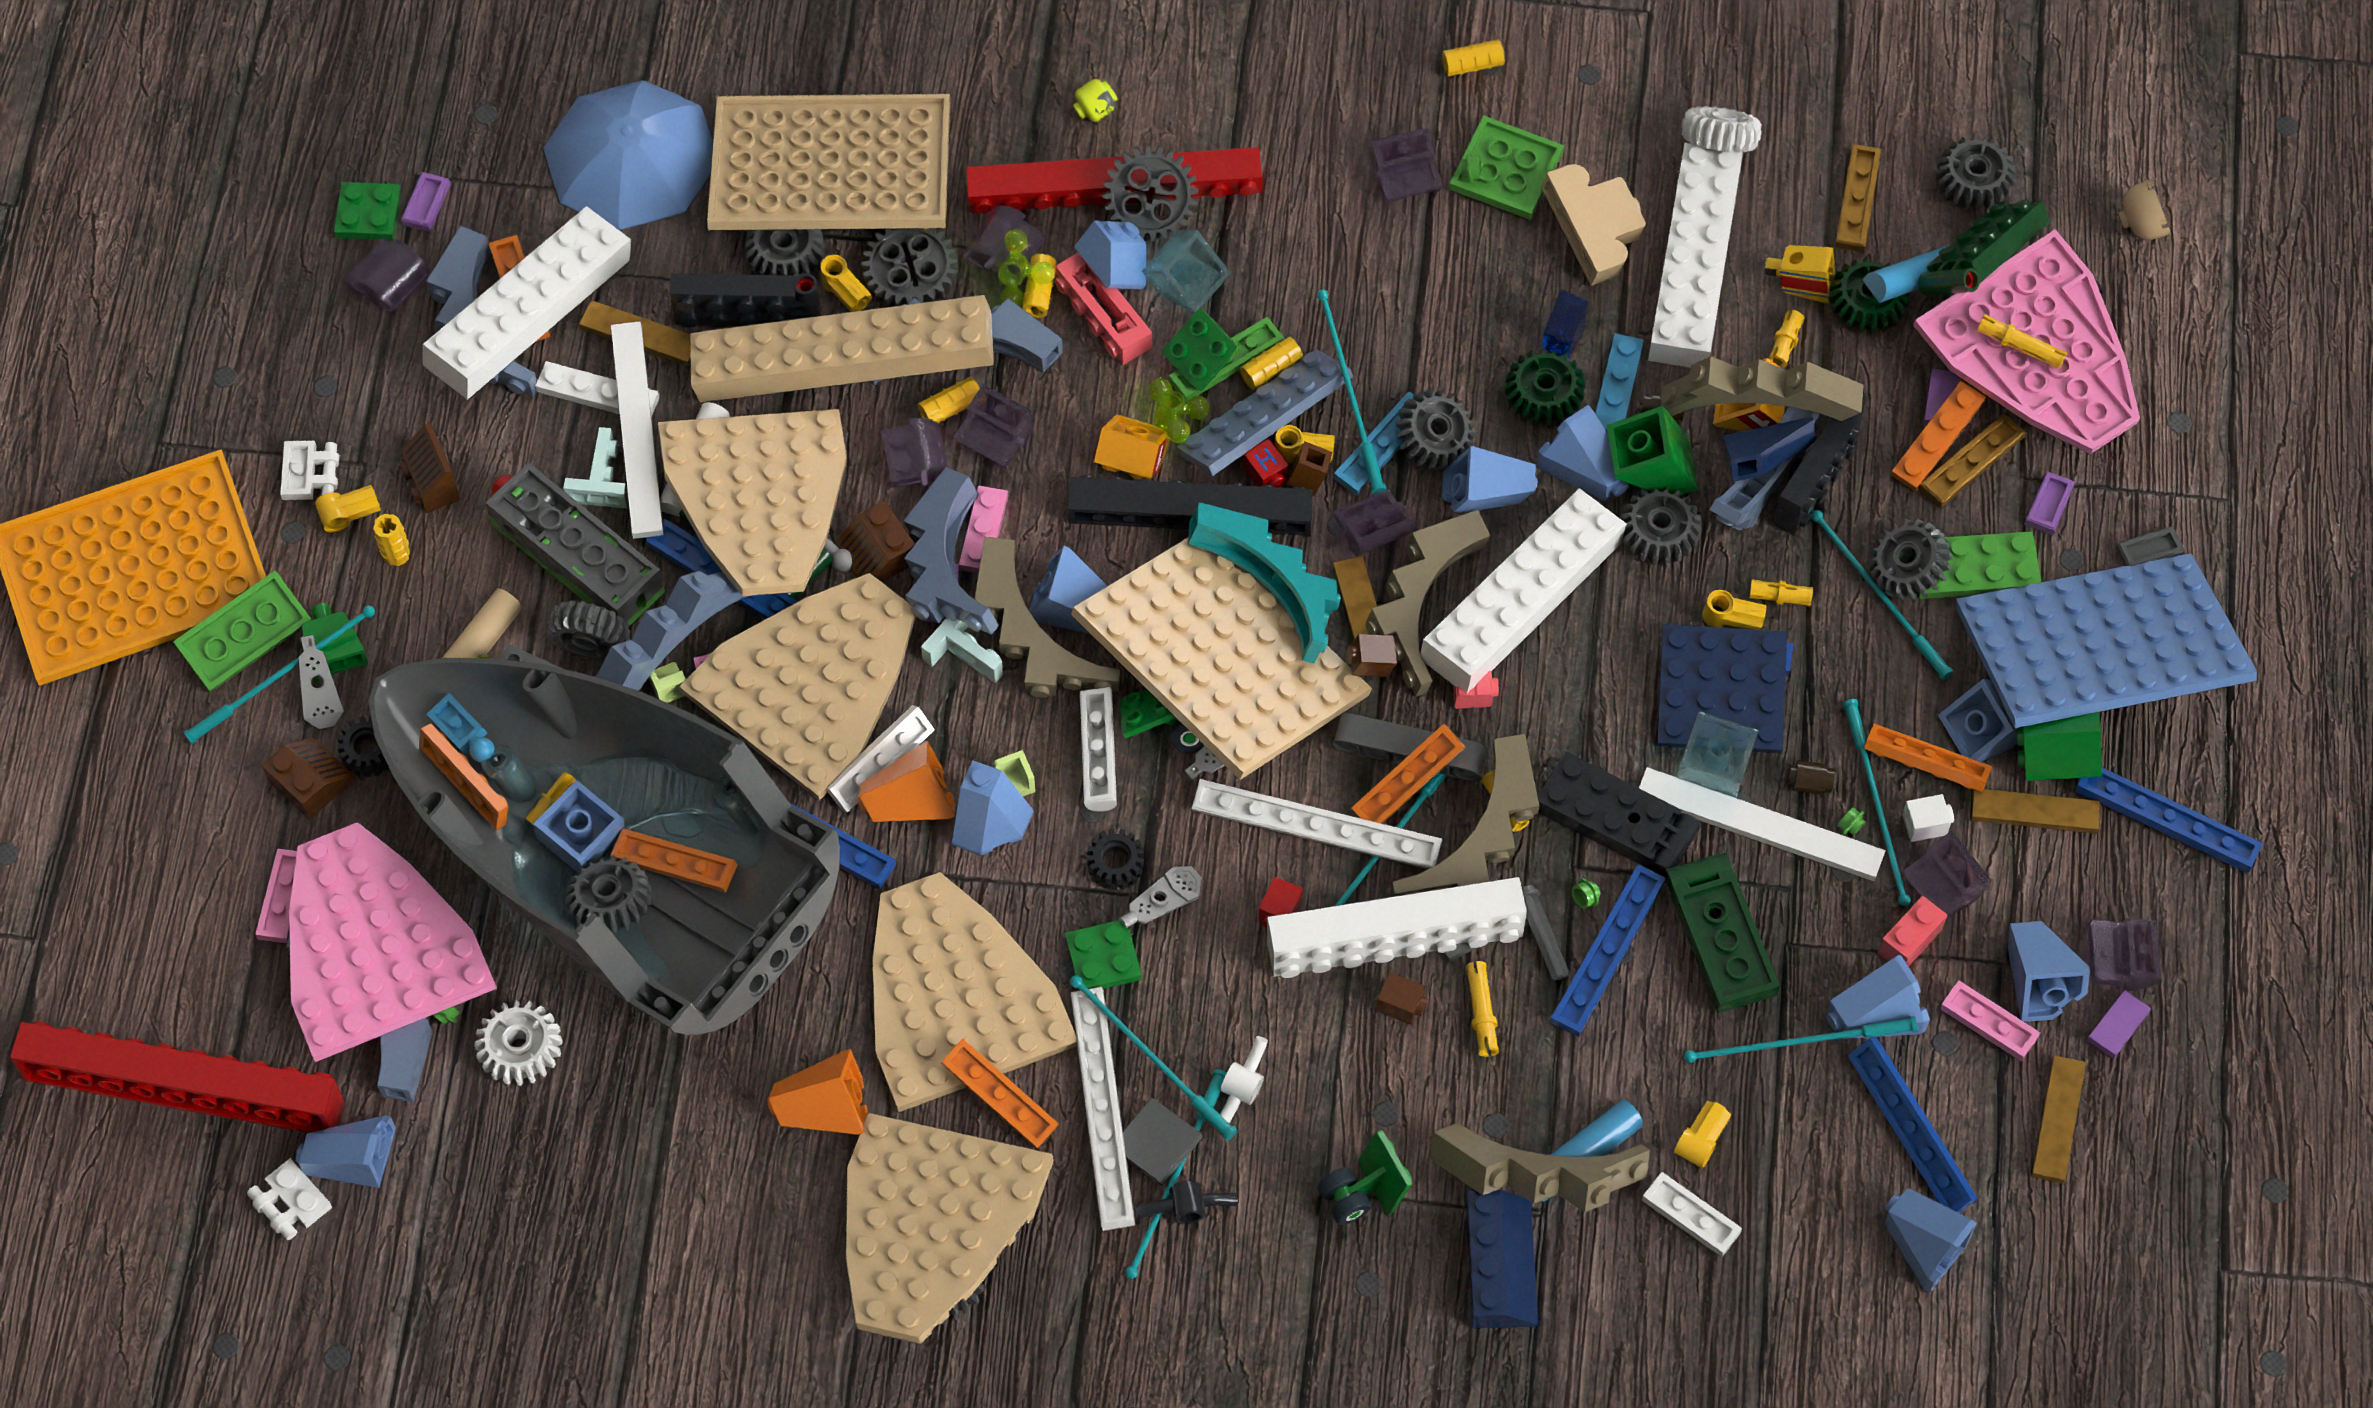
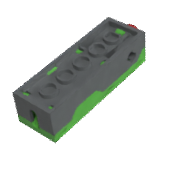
(573, 544)

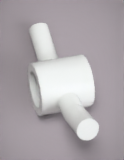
(1242, 1081)

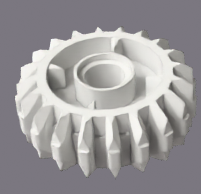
(1721, 129)
(521, 1061)

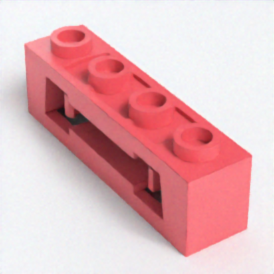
(1131, 333)

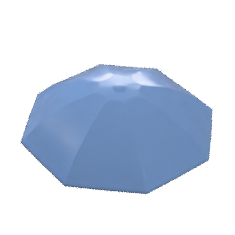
(630, 154)

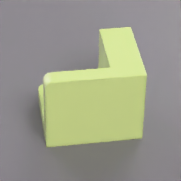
(666, 682)
(1017, 771)

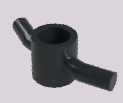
(1187, 1203)

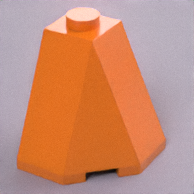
(908, 789)
(822, 1097)

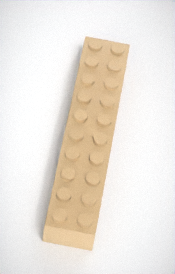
(841, 348)

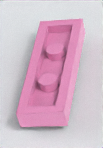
(984, 521)
(274, 916)
(1990, 1020)

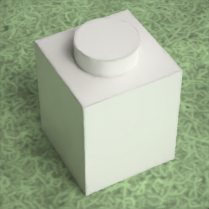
(1927, 817)

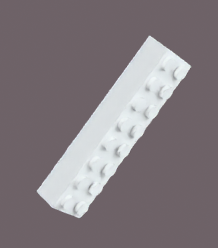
(1695, 256)
(526, 302)
(1522, 591)
(1396, 927)

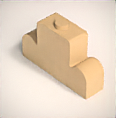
(1594, 219)

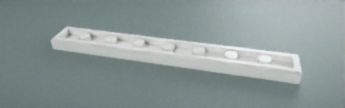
(637, 430)
(1316, 824)
(1765, 825)
(1102, 1112)

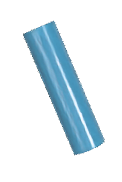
(1899, 277)
(1603, 1133)

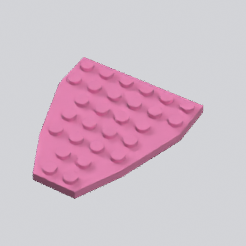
(2056, 301)
(372, 943)

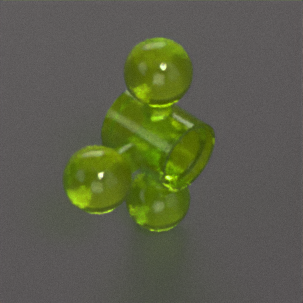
(1041, 272)
(1172, 406)

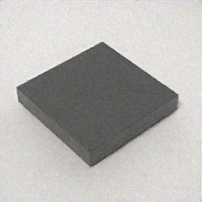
(1158, 1141)

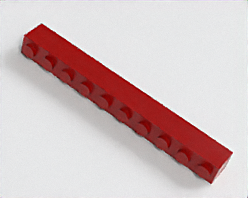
(1081, 180)

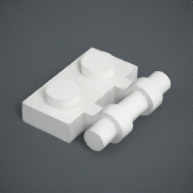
(299, 469)
(297, 1192)

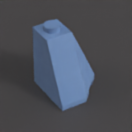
(1582, 456)
(1487, 481)
(1062, 589)
(989, 811)
(2044, 971)
(1880, 997)
(349, 1151)
(1927, 1235)

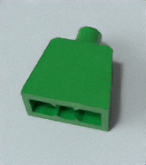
(344, 651)

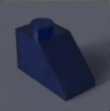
(1565, 324)

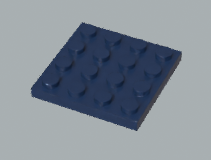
(1723, 675)

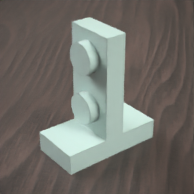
(599, 488)
(951, 637)

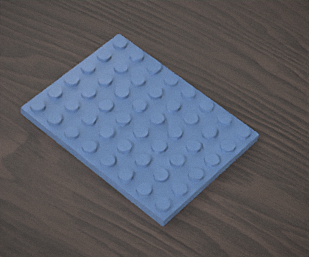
(2104, 640)

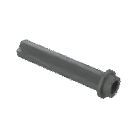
(1544, 935)

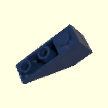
(1764, 448)

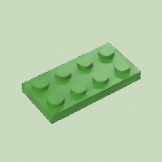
(1988, 564)
(242, 631)

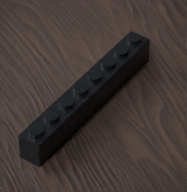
(1174, 502)

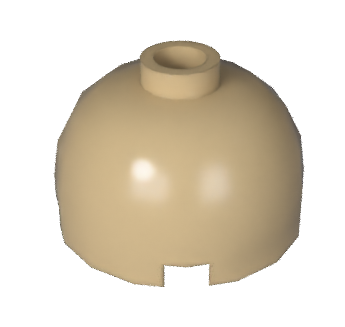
(2143, 212)

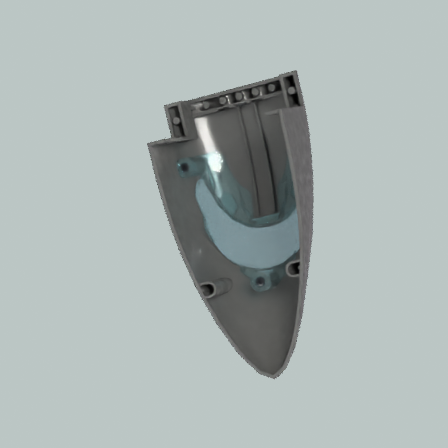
(670, 776)

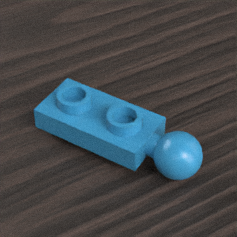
(461, 728)

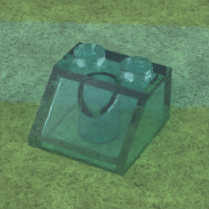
(1186, 270)
(1717, 754)

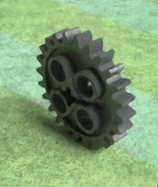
(1156, 166)
(883, 272)

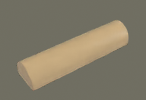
(486, 626)

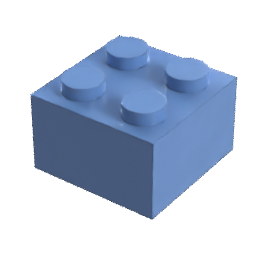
(579, 827)

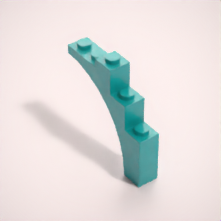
(1280, 568)

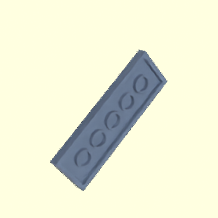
(1263, 412)

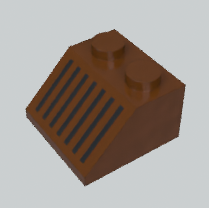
(429, 471)
(876, 543)
(307, 775)

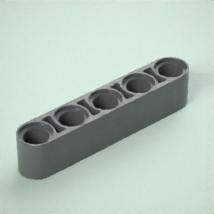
(1394, 742)

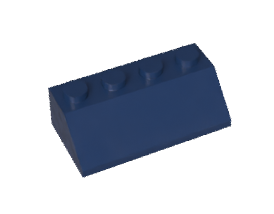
(1501, 1260)

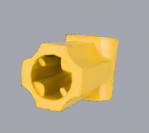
(844, 285)
(1293, 435)
(338, 510)
(1736, 612)
(1699, 1141)

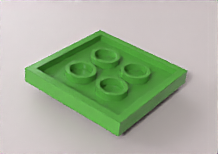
(1512, 167)

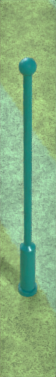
(1366, 447)
(1918, 640)
(227, 710)
(1859, 738)
(1426, 791)
(1869, 1030)
(1211, 1097)
(1198, 1101)

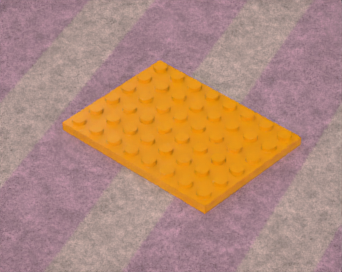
(127, 566)

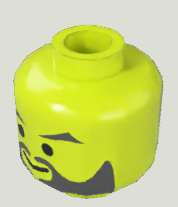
(1095, 100)

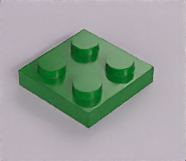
(367, 211)
(1103, 955)

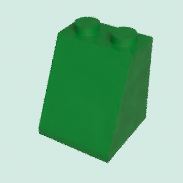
(1652, 452)
(2061, 748)

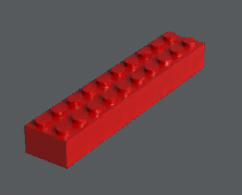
(177, 1078)

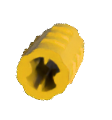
(1473, 57)
(1038, 296)
(1271, 363)
(949, 400)
(391, 539)

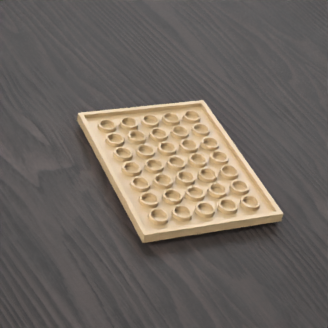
(829, 162)
(1219, 655)

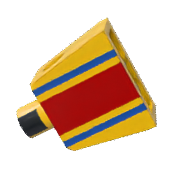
(1804, 271)

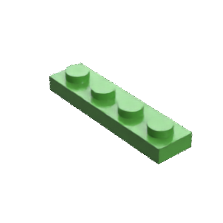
(1251, 344)

